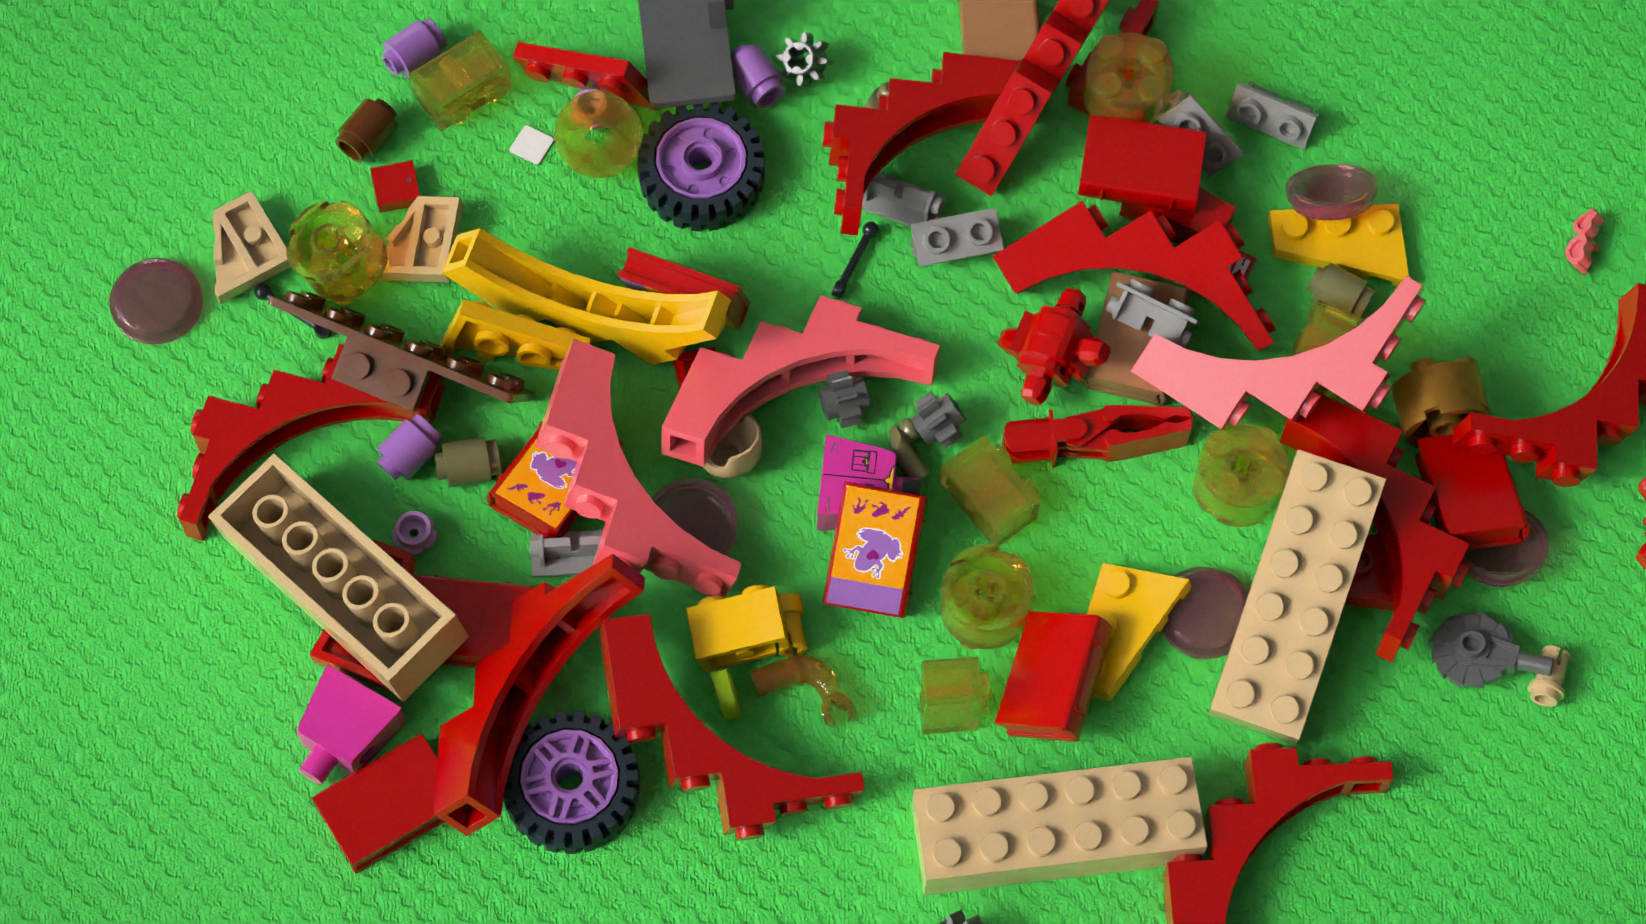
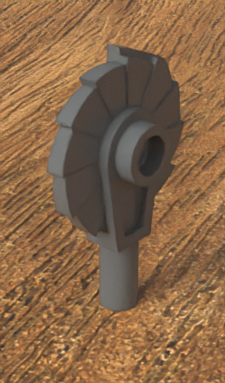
(1479, 649)

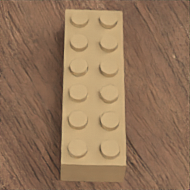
(339, 577)
(1297, 597)
(1057, 825)

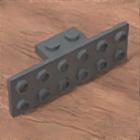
(687, 51)

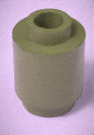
(1341, 289)
(468, 461)

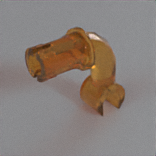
(800, 670)

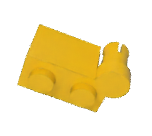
(746, 627)

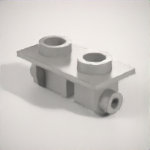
(1189, 114)
(1272, 116)
(902, 201)
(956, 237)
(1138, 304)
(563, 555)

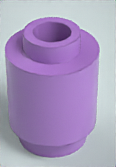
(413, 47)
(756, 75)
(408, 447)

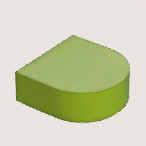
(727, 695)

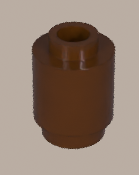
(366, 129)

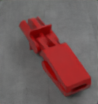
(1098, 434)

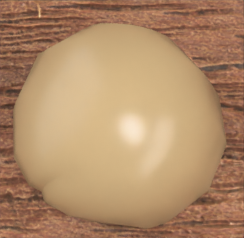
(737, 450)

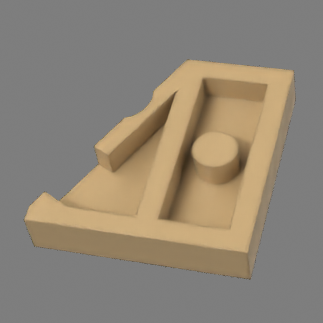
(424, 240)
(245, 247)

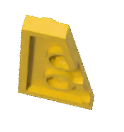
(1361, 244)
(499, 333)
(1135, 607)

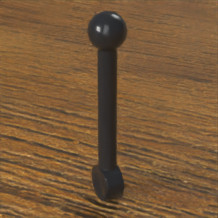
(870, 231)
(263, 292)

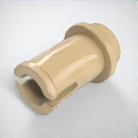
(1548, 689)

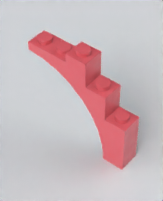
(778, 360)
(1345, 367)
(604, 487)

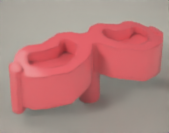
(1582, 245)

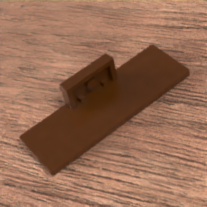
(391, 367)

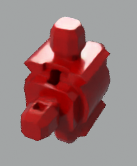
(1053, 346)

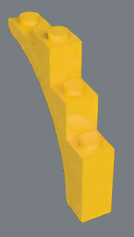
(641, 321)

